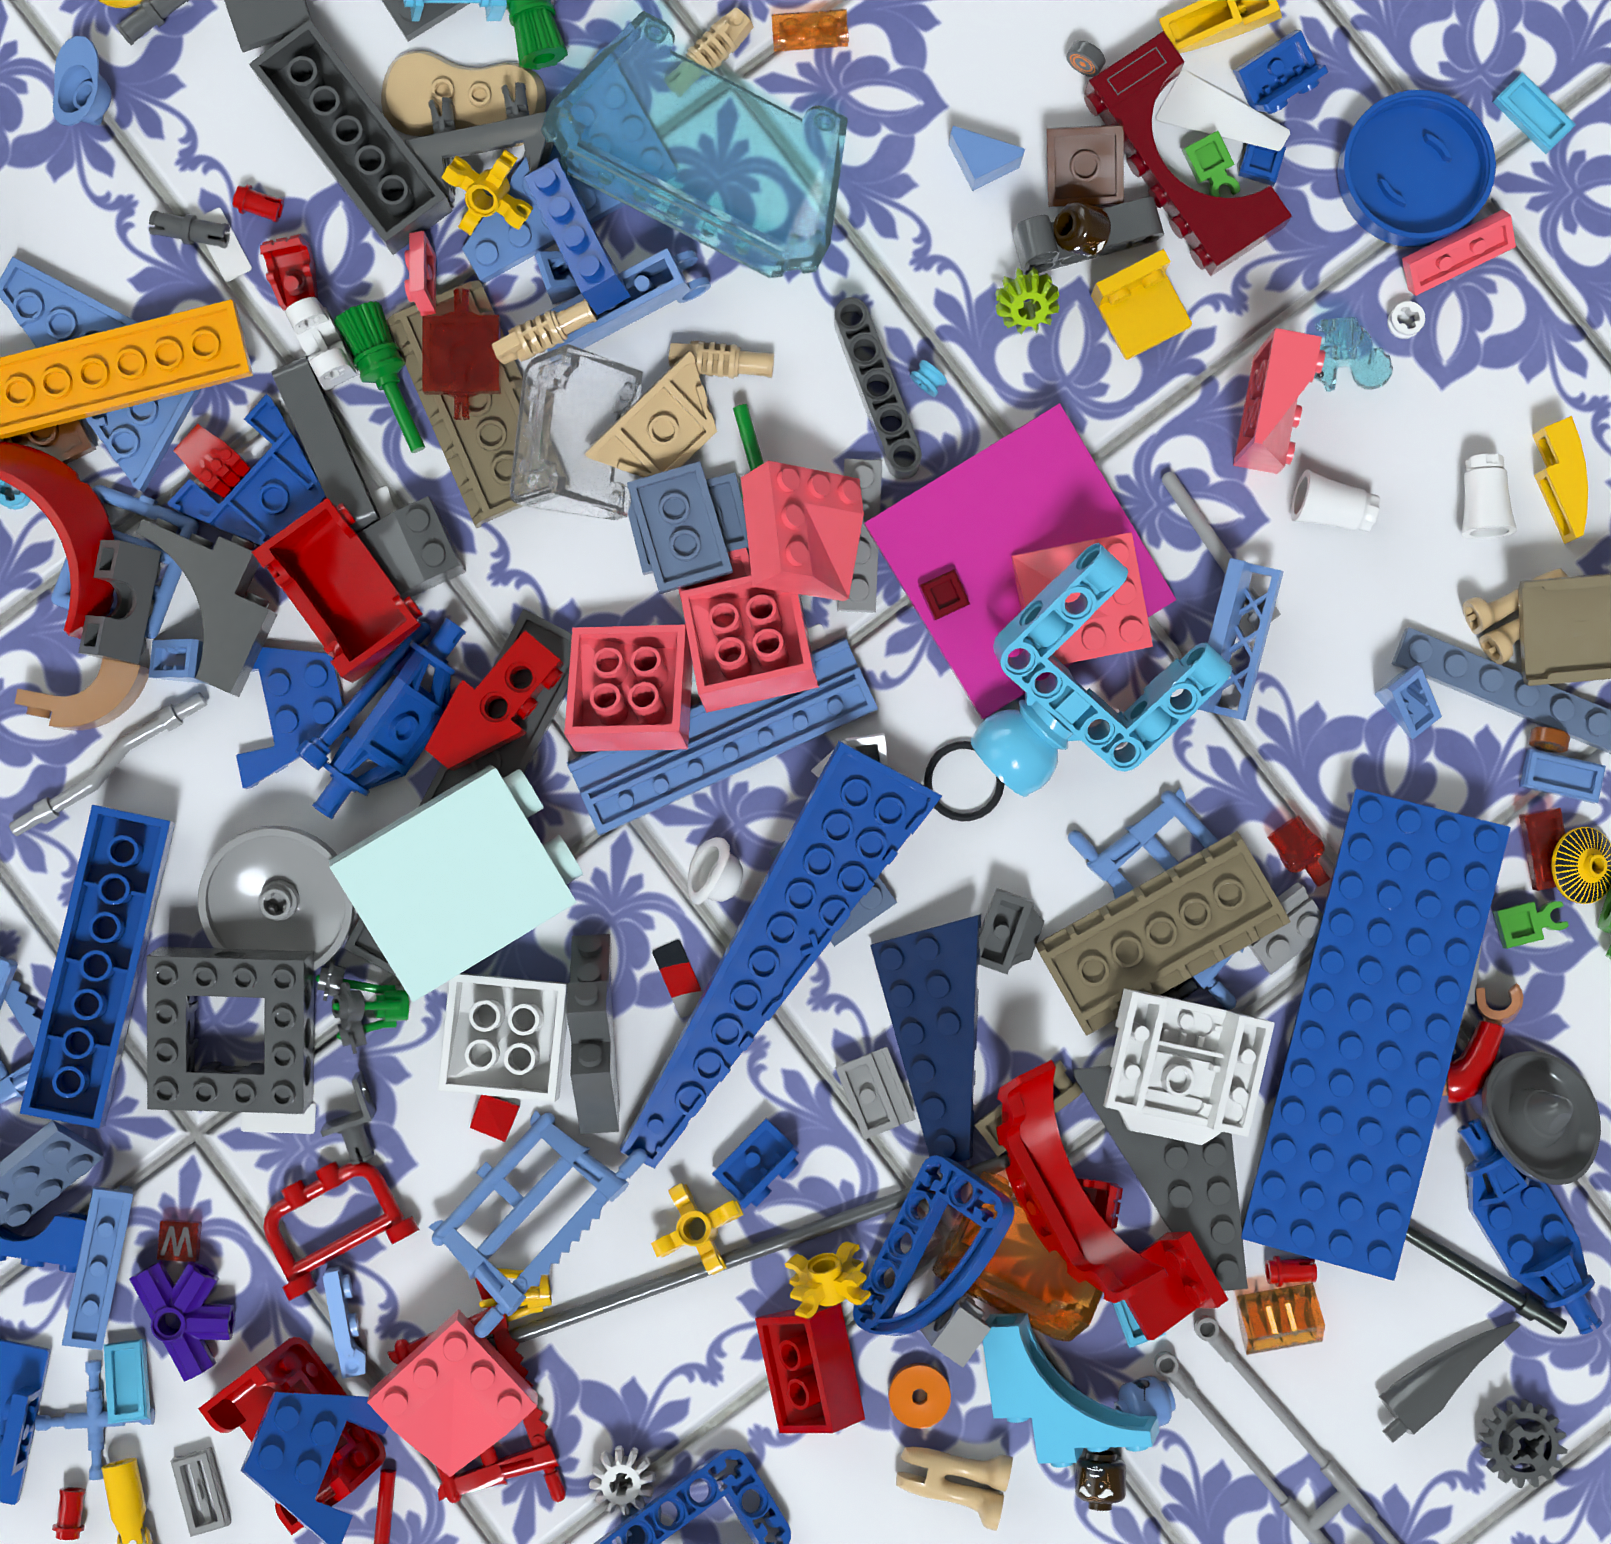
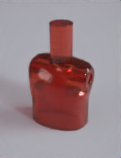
(1299, 849)

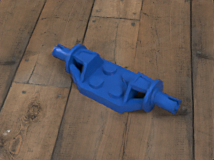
(397, 725)
(1527, 1229)

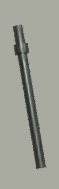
(1525, 1305)

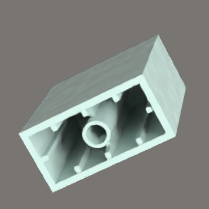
(457, 879)

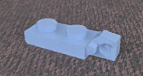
(343, 1324)

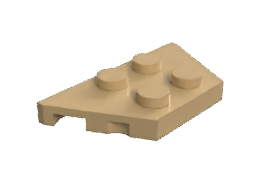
(661, 426)

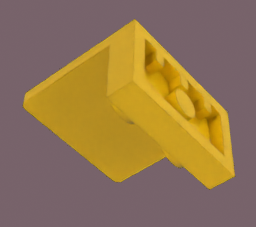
(1141, 305)

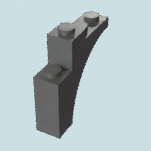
(220, 578)
(592, 1035)

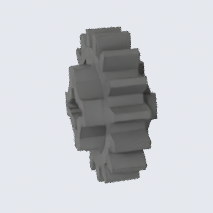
(1509, 1451)

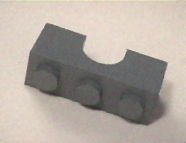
(133, 575)

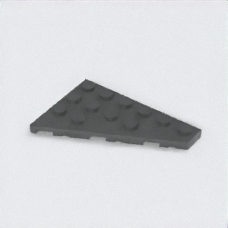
(1185, 1181)

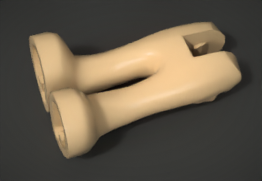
(1482, 615)
(935, 1486)

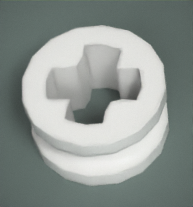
(1411, 310)

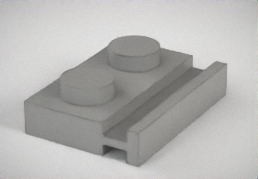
(1291, 939)
(875, 1093)

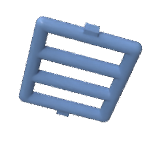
(146, 507)

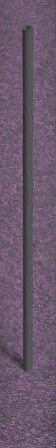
(731, 1259)

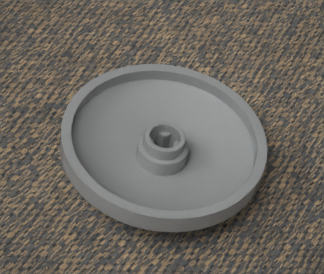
(275, 894)

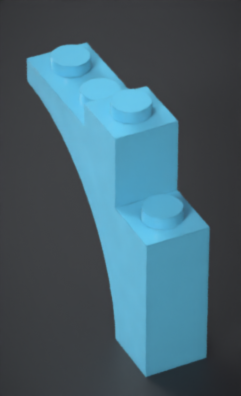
(1062, 1417)

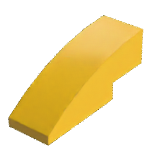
(1216, 20)
(1565, 478)

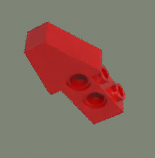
(466, 727)

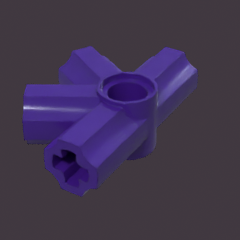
(187, 1301)

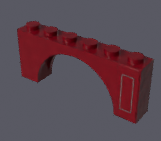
(1213, 226)

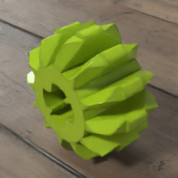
(1024, 287)

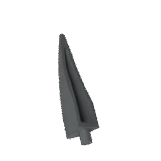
(1430, 1386)

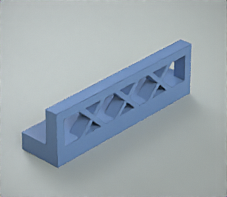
(1226, 627)
(97, 1267)

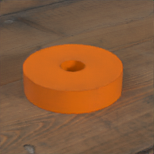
(923, 1413)

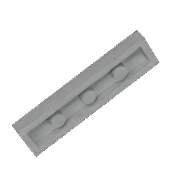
(864, 580)

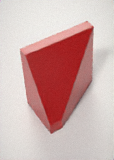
(494, 1117)

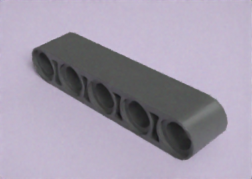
(877, 370)
(325, 441)

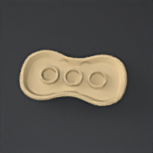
(475, 92)

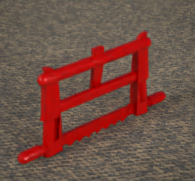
(494, 1470)

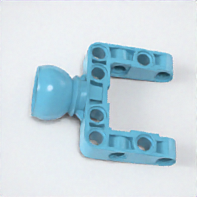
(1025, 742)

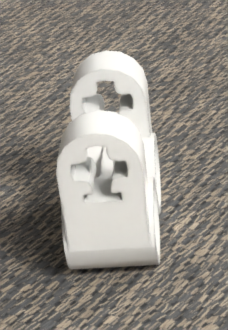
(321, 342)

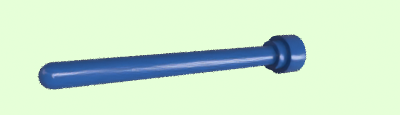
(317, 749)

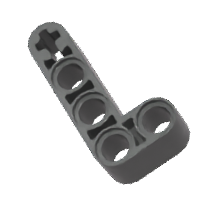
(1131, 226)

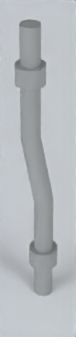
(49, 809)

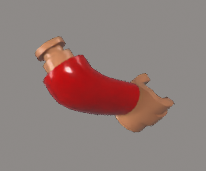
(1470, 1070)

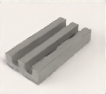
(215, 1487)

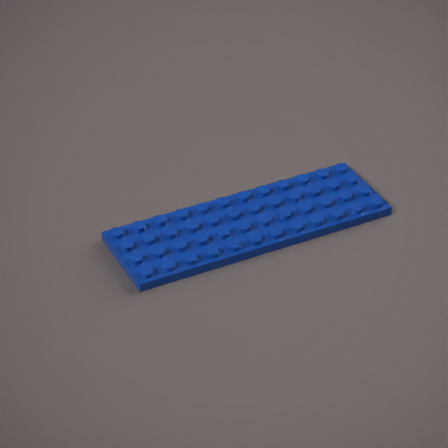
(1375, 1033)

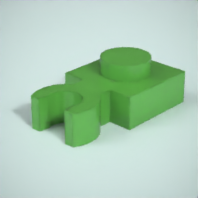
(1209, 160)
(1524, 923)

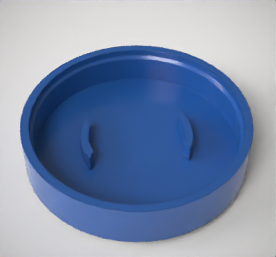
(1416, 168)

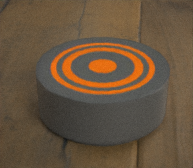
(1086, 58)

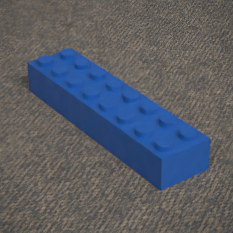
(97, 967)

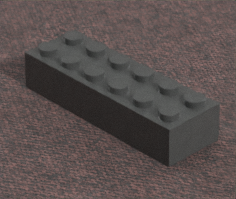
(351, 136)

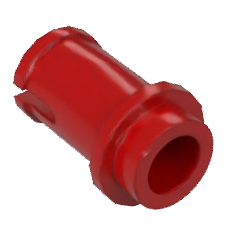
(257, 203)
(1290, 1271)
(69, 1513)

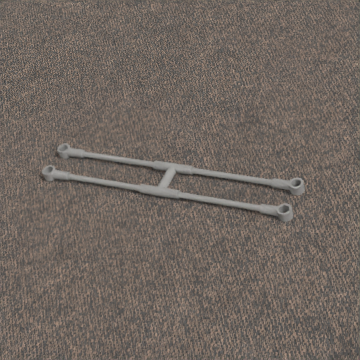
(1346, 1491)

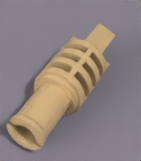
(721, 40)
(543, 332)
(723, 359)

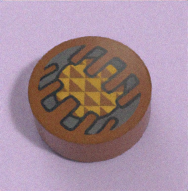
(1549, 739)

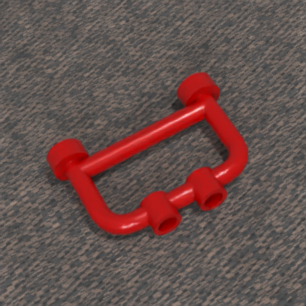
(298, 1194)

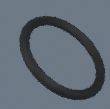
(946, 812)

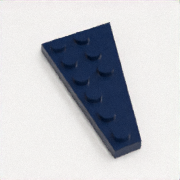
(934, 1015)

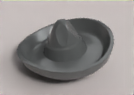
(1542, 1117)

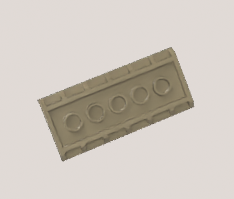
(477, 448)
(1565, 629)
(1163, 931)

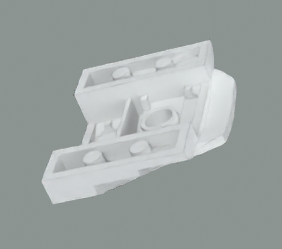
(1186, 1067)

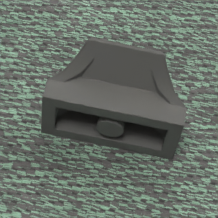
(1008, 931)

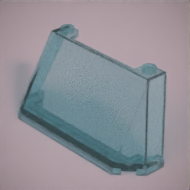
(701, 152)

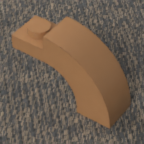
(103, 701)

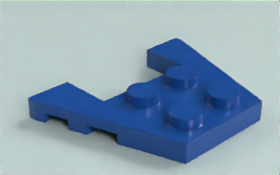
(269, 495)
(301, 701)
(296, 1449)

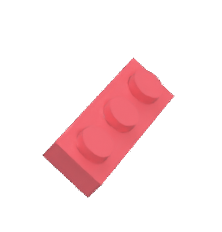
(1459, 252)

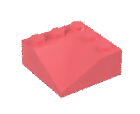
(1270, 409)
(802, 529)
(1116, 625)
(746, 643)
(629, 688)
(453, 1396)

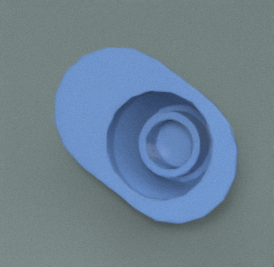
(78, 87)

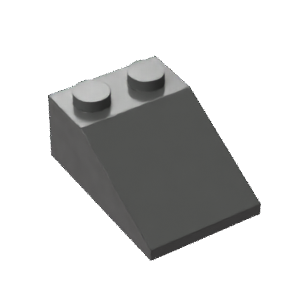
(413, 548)

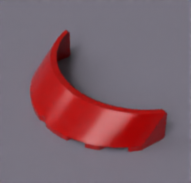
(77, 518)
(1054, 1198)

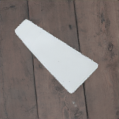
(1208, 109)

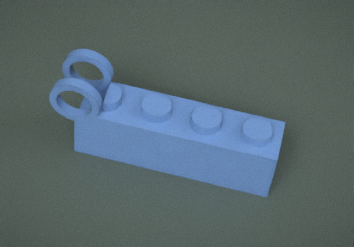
(651, 287)

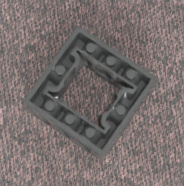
(287, 985)

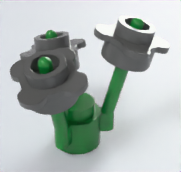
(350, 1005)

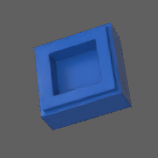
(1261, 164)

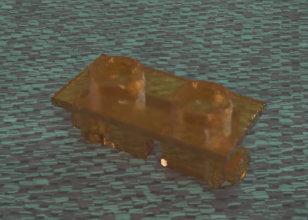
(810, 30)

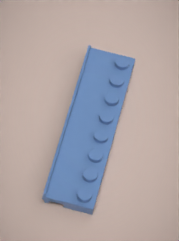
(722, 743)

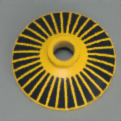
(1582, 865)

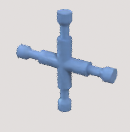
(94, 1419)

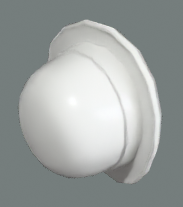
(714, 872)

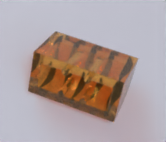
(1280, 1318)

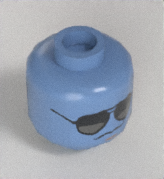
(1147, 1398)

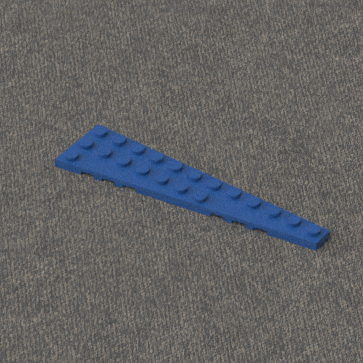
(824, 868)

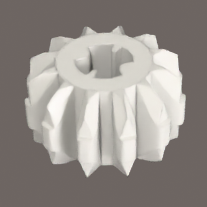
(636, 1488)

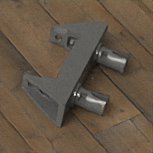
(447, 142)

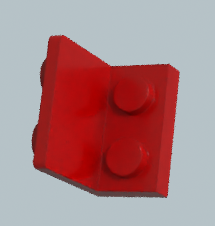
(1187, 1287)

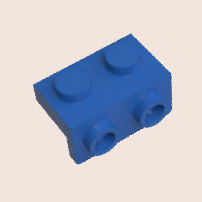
(1279, 73)
(757, 1163)

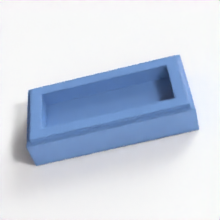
(1562, 776)

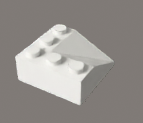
(504, 1037)

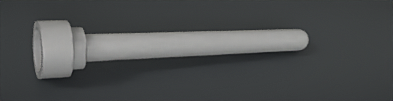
(1208, 536)

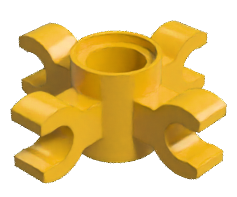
(494, 181)
(688, 1210)
(827, 1279)

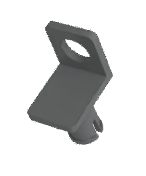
(352, 1124)

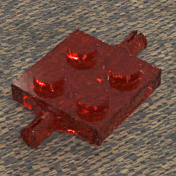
(460, 354)

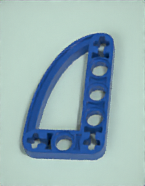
(921, 1230)
(687, 1509)

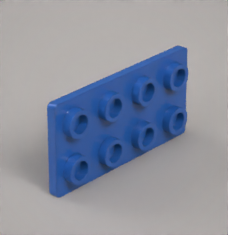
(21, 1388)

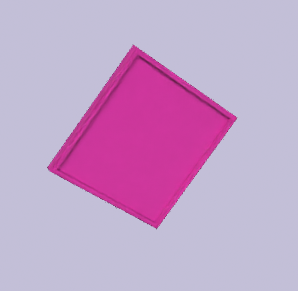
(1006, 501)

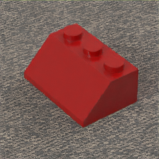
(810, 1371)

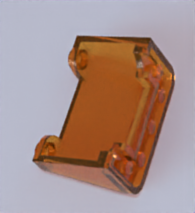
(1022, 1274)

